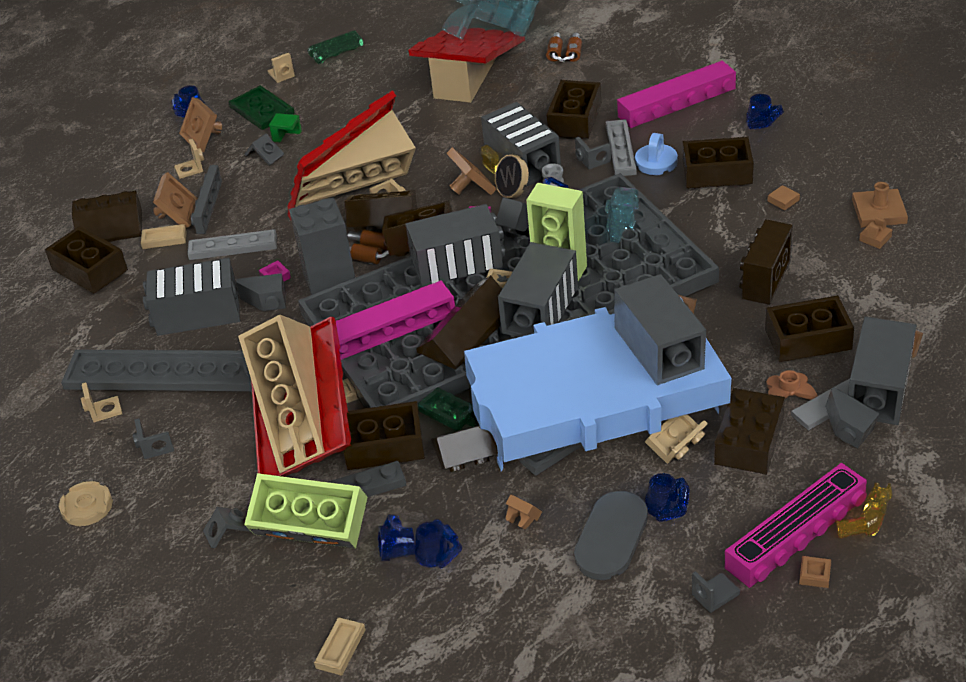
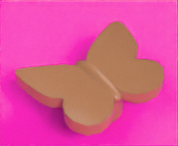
(790, 384)

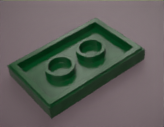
(260, 106)

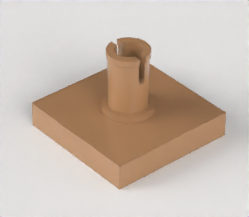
(199, 124)
(469, 173)
(174, 200)
(880, 203)

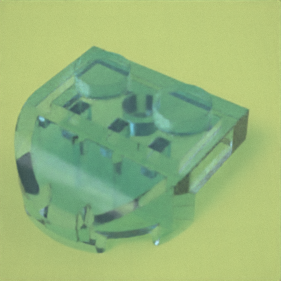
(621, 212)

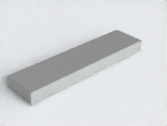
(621, 147)
(232, 244)
(815, 411)

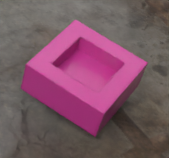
(275, 268)

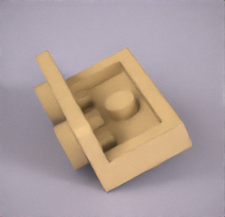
(675, 436)

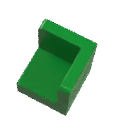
(284, 124)

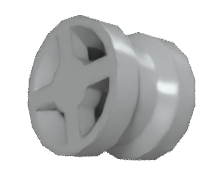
(553, 170)

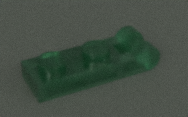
(335, 46)

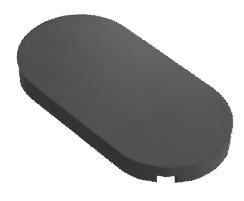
(611, 535)

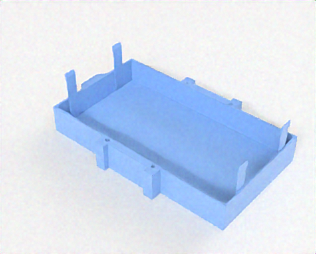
(578, 386)

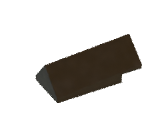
(465, 325)

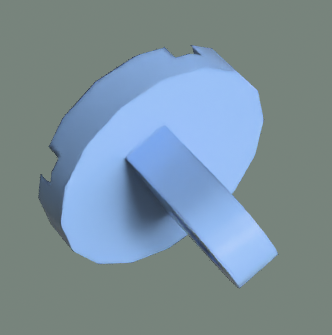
(656, 156)

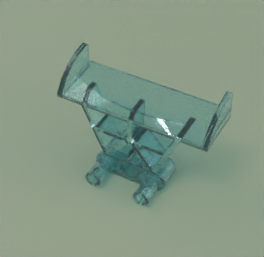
(510, 14)

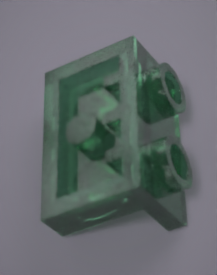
(448, 409)

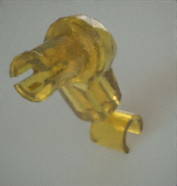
(871, 516)

